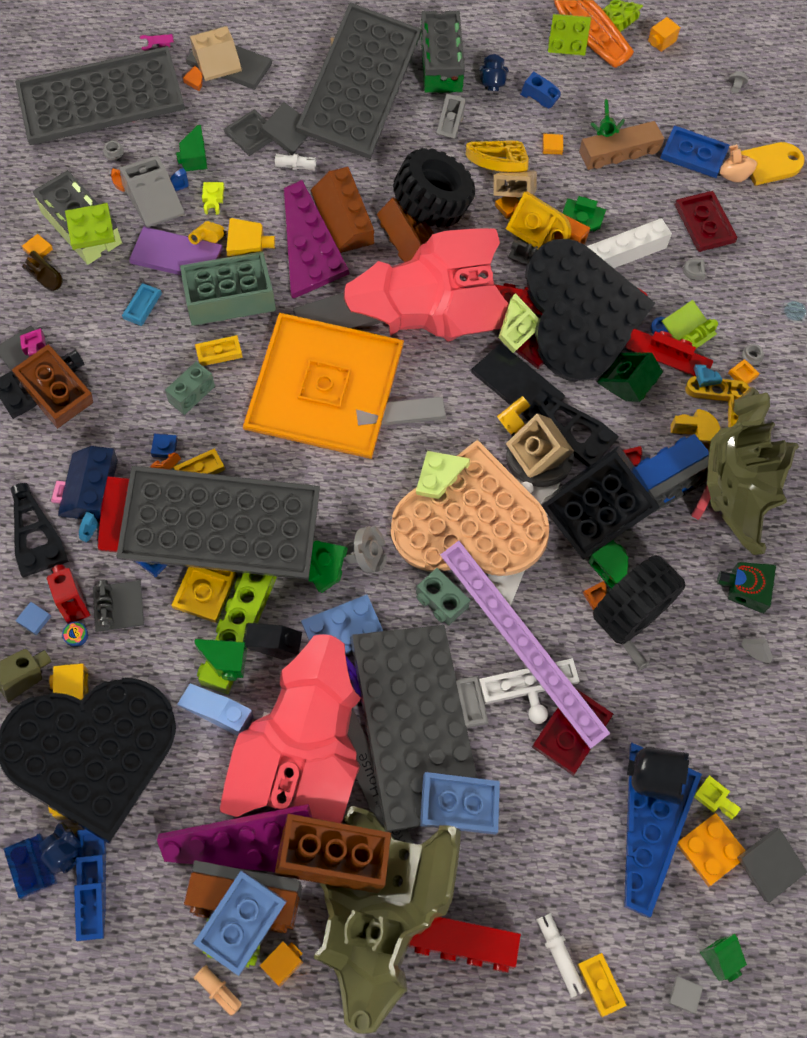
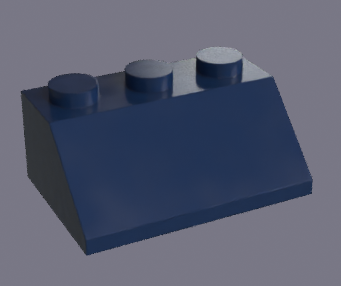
(87, 482)

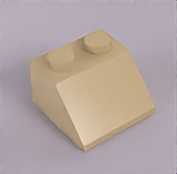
(215, 53)
(539, 446)

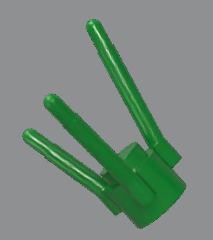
(607, 124)

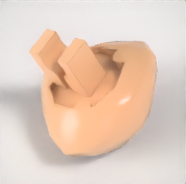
(738, 166)

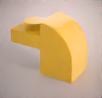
(701, 424)

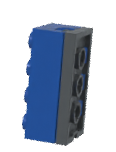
(675, 470)

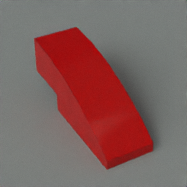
(112, 513)

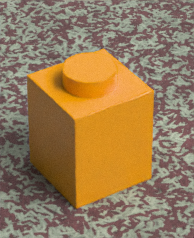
(664, 34)
(282, 962)

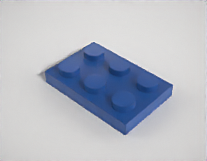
(695, 151)

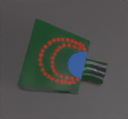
(750, 585)

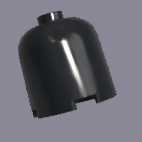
(659, 773)

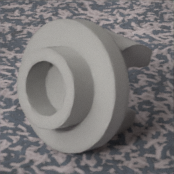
(738, 79)

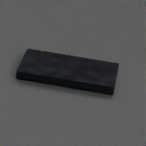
(513, 379)

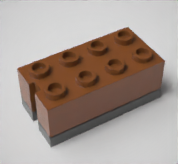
(211, 882)

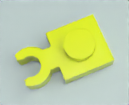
(212, 195)

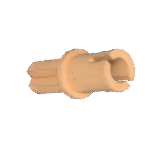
(218, 990)

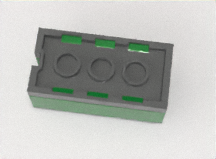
(442, 52)

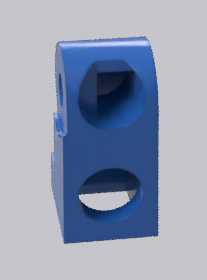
(540, 90)

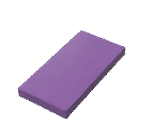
(169, 250)

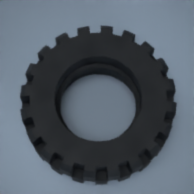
(434, 187)
(638, 599)

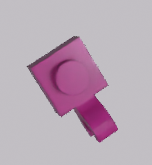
(162, 40)
(32, 342)

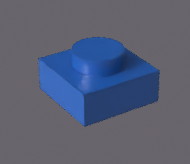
(163, 445)

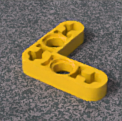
(710, 394)

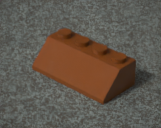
(343, 210)
(403, 230)
(333, 854)

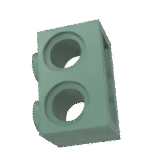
(190, 388)
(447, 593)

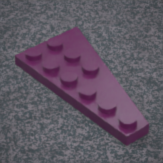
(311, 249)
(235, 843)

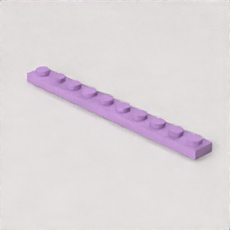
(525, 645)

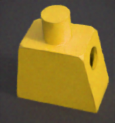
(247, 238)

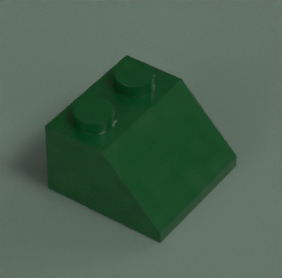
(631, 376)

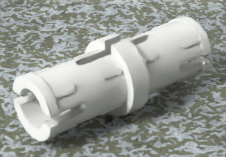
(295, 162)

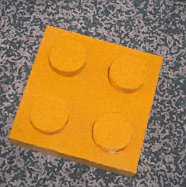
(711, 849)

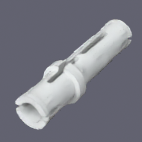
(561, 955)

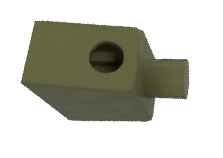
(21, 672)

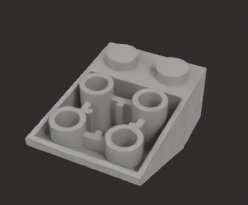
(151, 191)

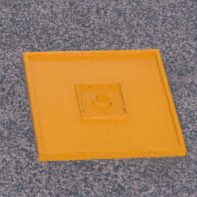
(318, 379)

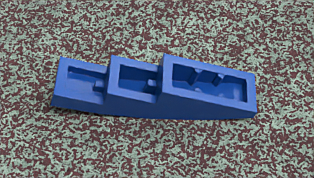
(90, 887)

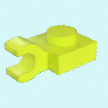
(714, 796)

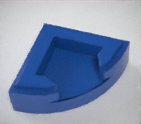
(179, 180)

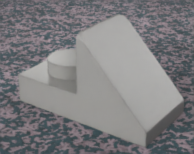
(451, 116)

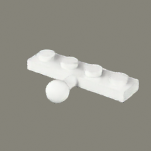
(523, 683)

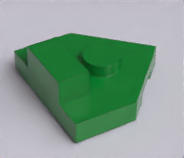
(585, 212)
(326, 564)

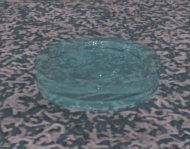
(795, 310)

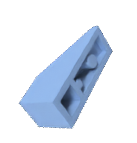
(216, 709)

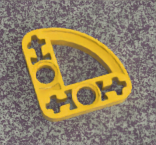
(486, 153)

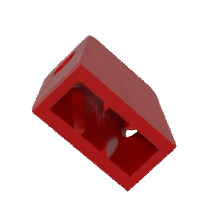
(64, 588)

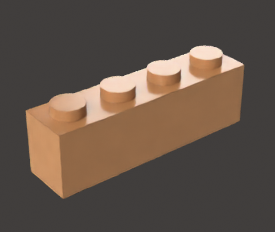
(621, 146)

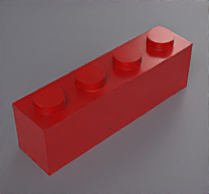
(469, 941)

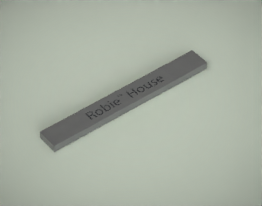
(367, 779)

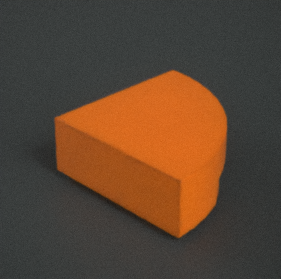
(194, 78)
(116, 177)
(169, 463)
(595, 594)

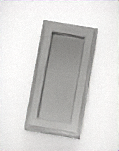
(472, 702)

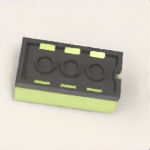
(66, 194)

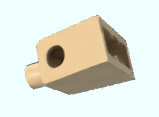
(517, 183)

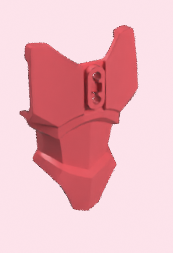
(429, 287)
(301, 733)

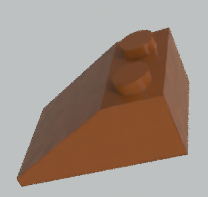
(53, 386)

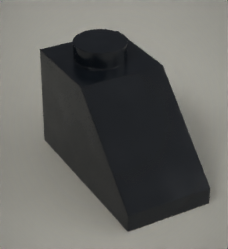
(273, 640)

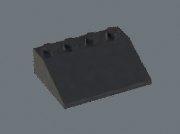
(600, 503)

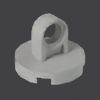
(367, 550)

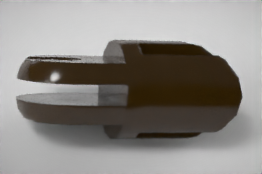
(43, 272)

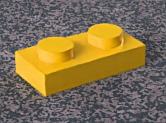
(218, 350)
(205, 463)
(601, 985)

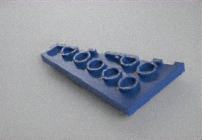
(651, 841)

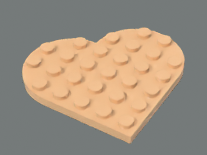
(482, 510)

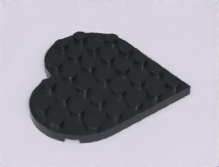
(583, 308)
(89, 753)

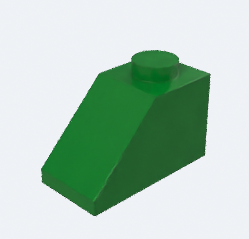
(192, 151)
(610, 563)
(224, 657)
(725, 958)

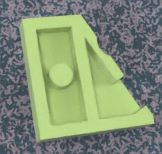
(518, 324)
(439, 473)

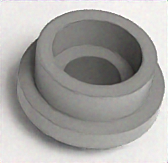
(113, 150)
(755, 350)

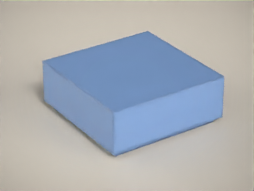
(33, 618)

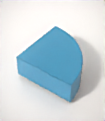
(706, 376)
(87, 527)

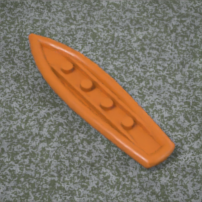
(603, 34)

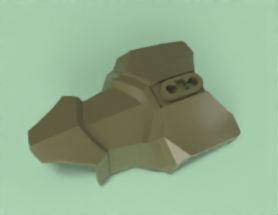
(748, 470)
(372, 931)

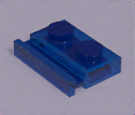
(26, 867)

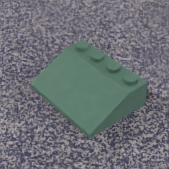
(227, 288)

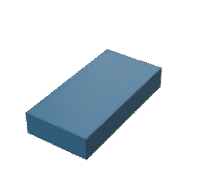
(141, 304)

